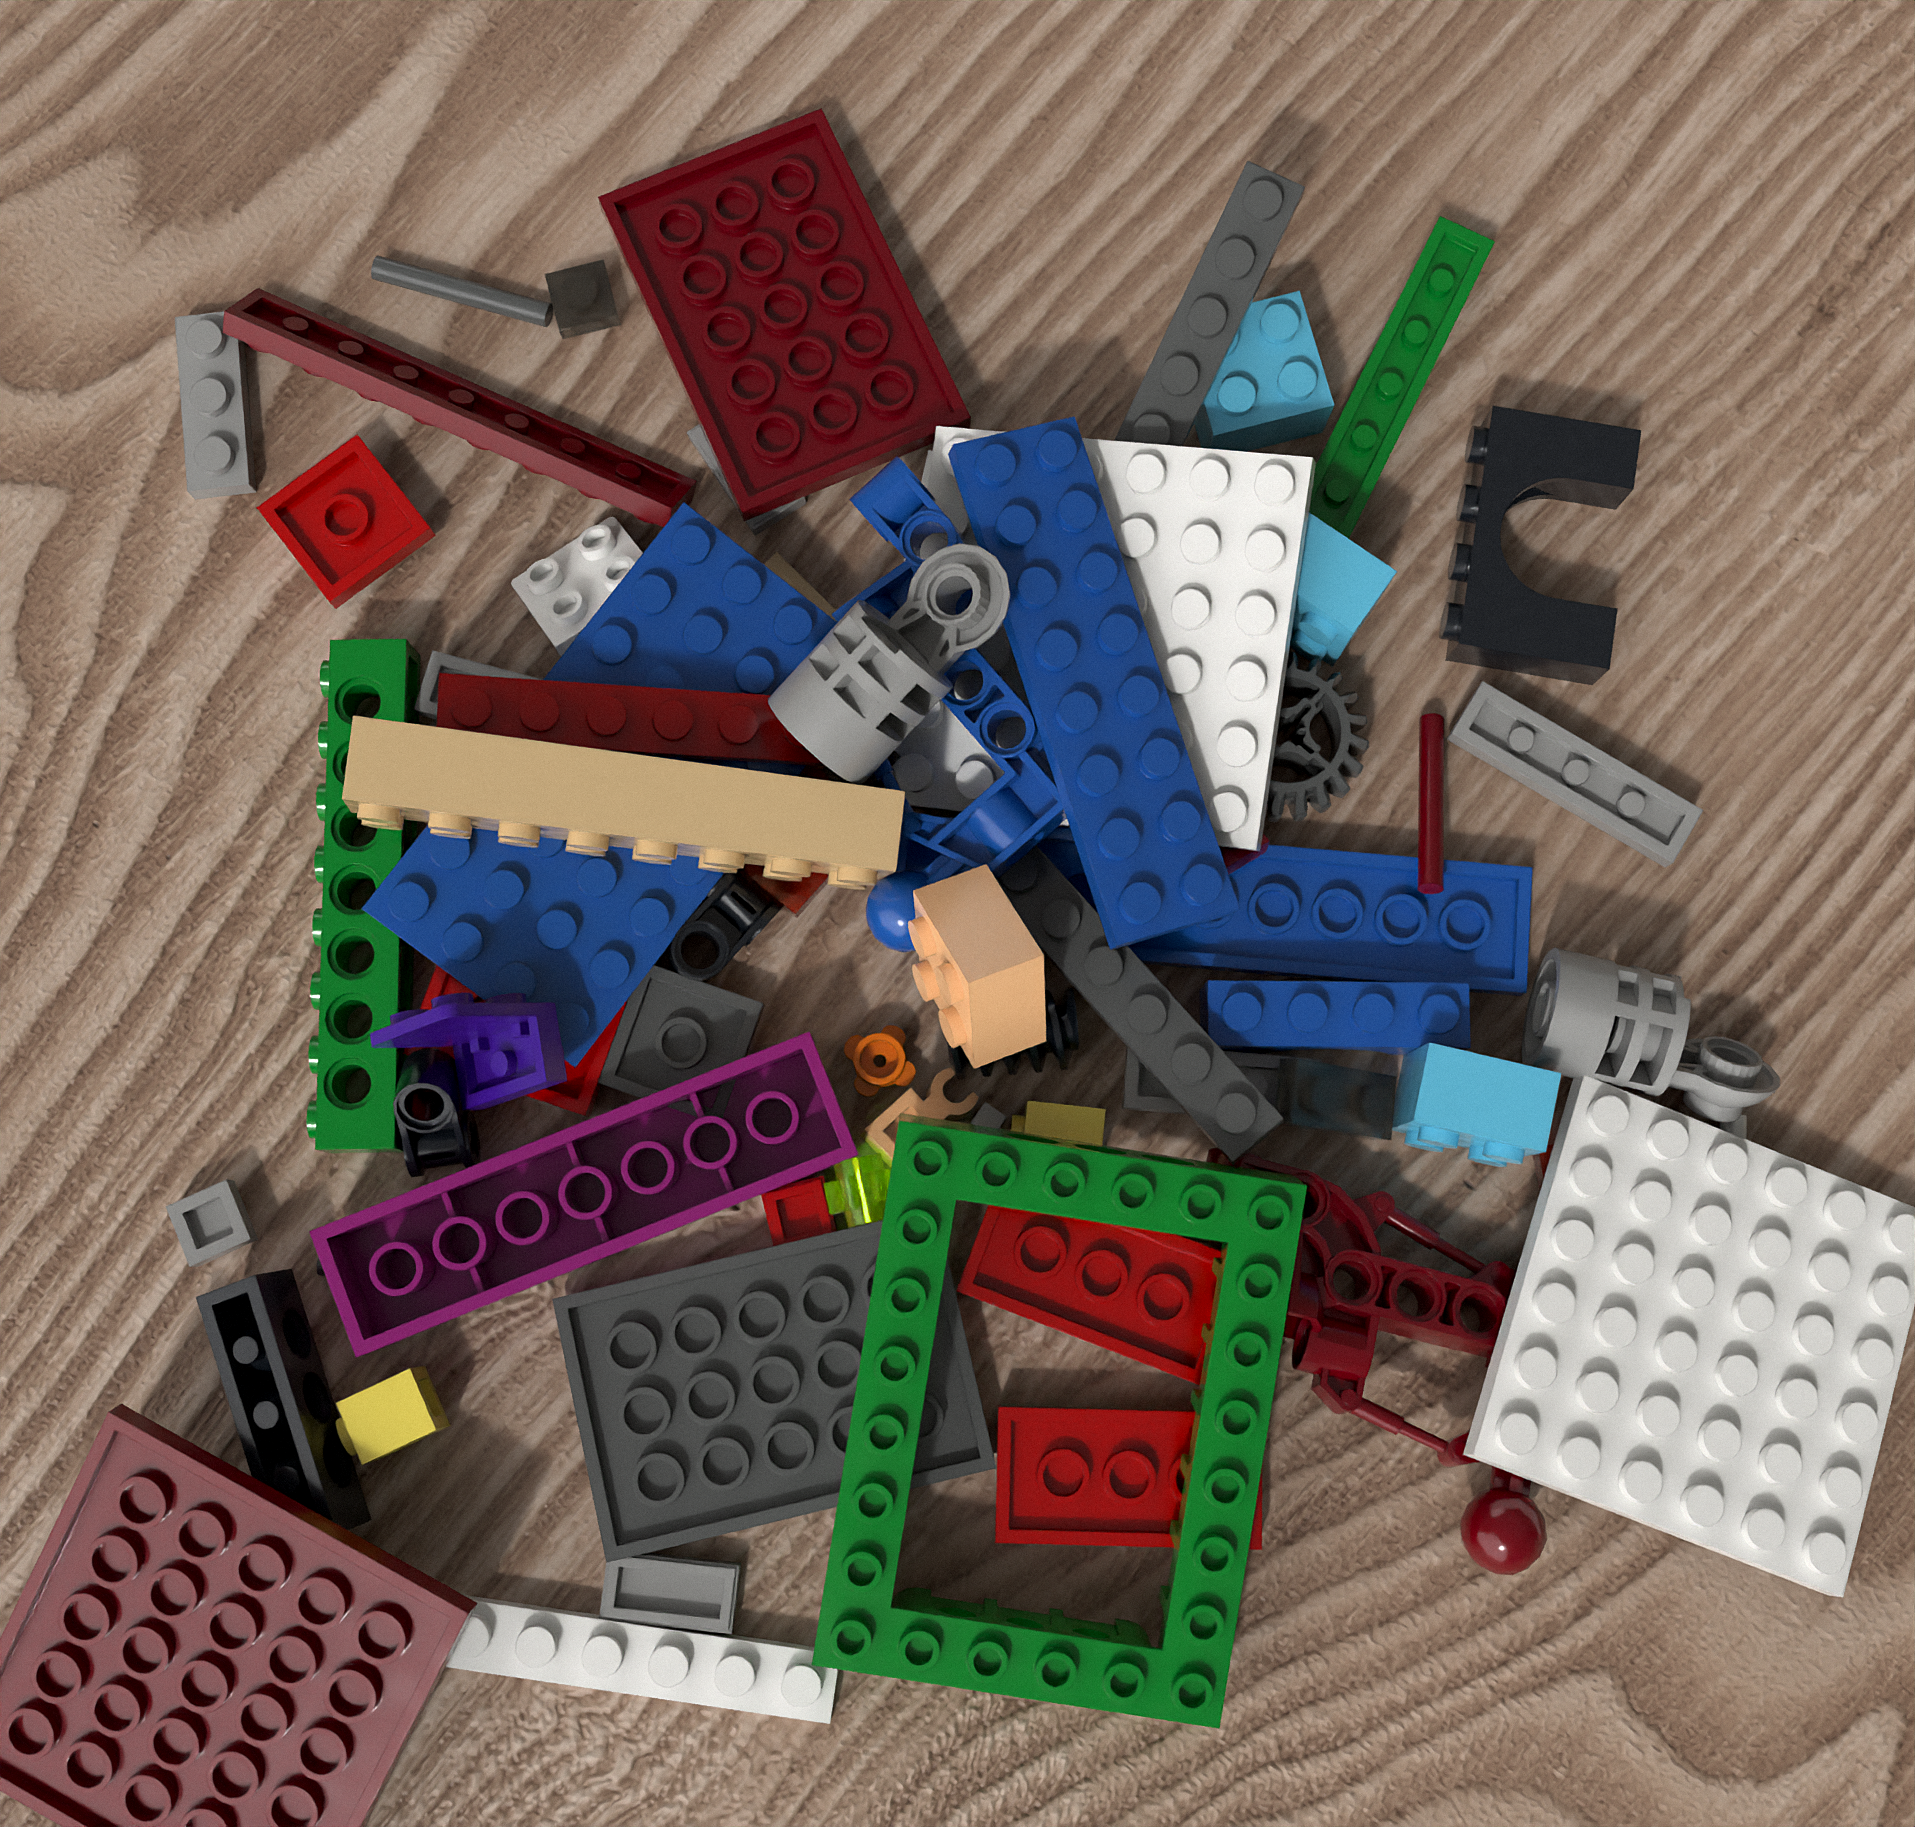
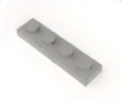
(1575, 774)

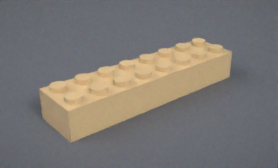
(620, 801)

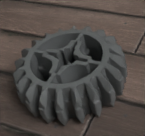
(1302, 751)

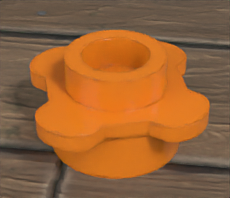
(864, 1050)

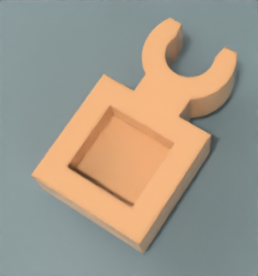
(883, 1130)

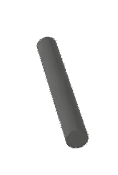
(462, 291)

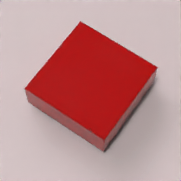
(798, 1211)

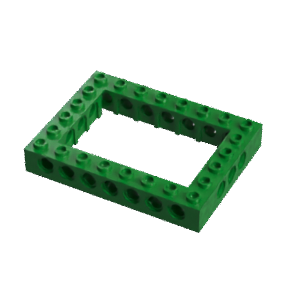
(1028, 1651)

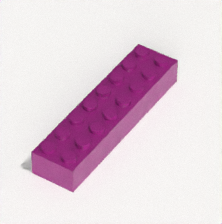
(581, 1195)

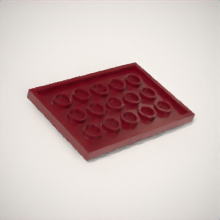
(783, 313)

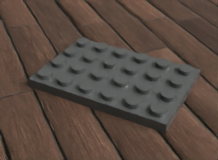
(733, 1388)

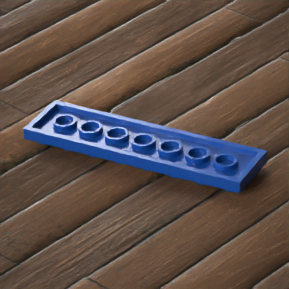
(1094, 683)

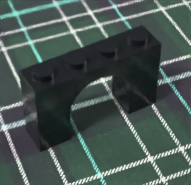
(1494, 614)

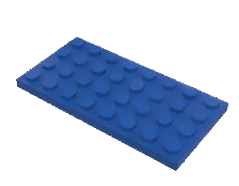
(589, 925)

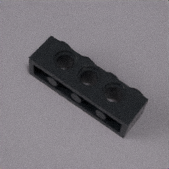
(282, 1395)

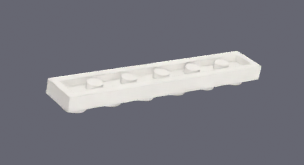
(645, 1660)

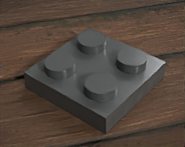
(676, 1033)

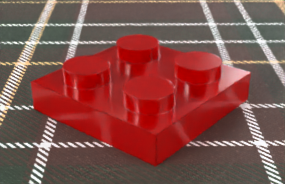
(346, 521)

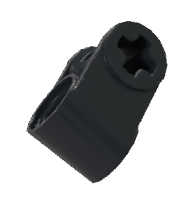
(724, 924)
(433, 1123)

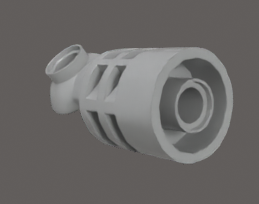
(884, 675)
(1633, 1033)

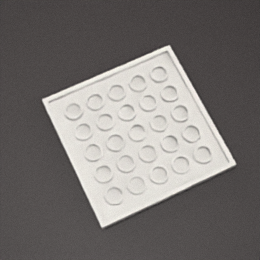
(1216, 578)
(1702, 1337)

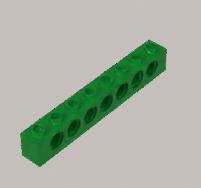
(351, 675)

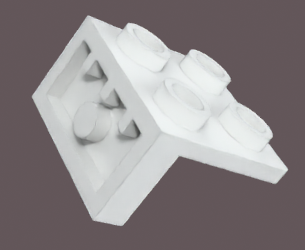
(576, 580)

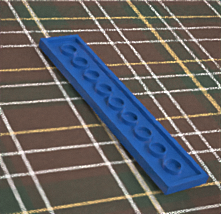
(1340, 918)

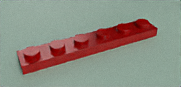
(621, 718)

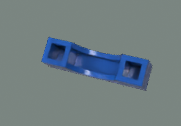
(1334, 1015)

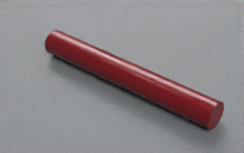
(1431, 804)

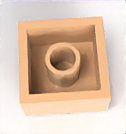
(978, 966)

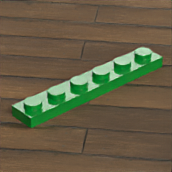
(1396, 373)

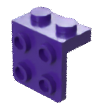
(497, 1045)

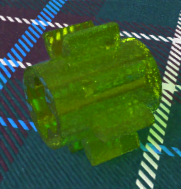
(859, 1190)

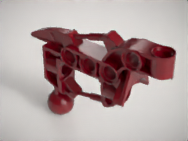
(1339, 1335)

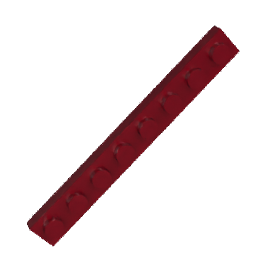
(458, 407)

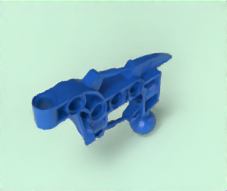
(1016, 807)

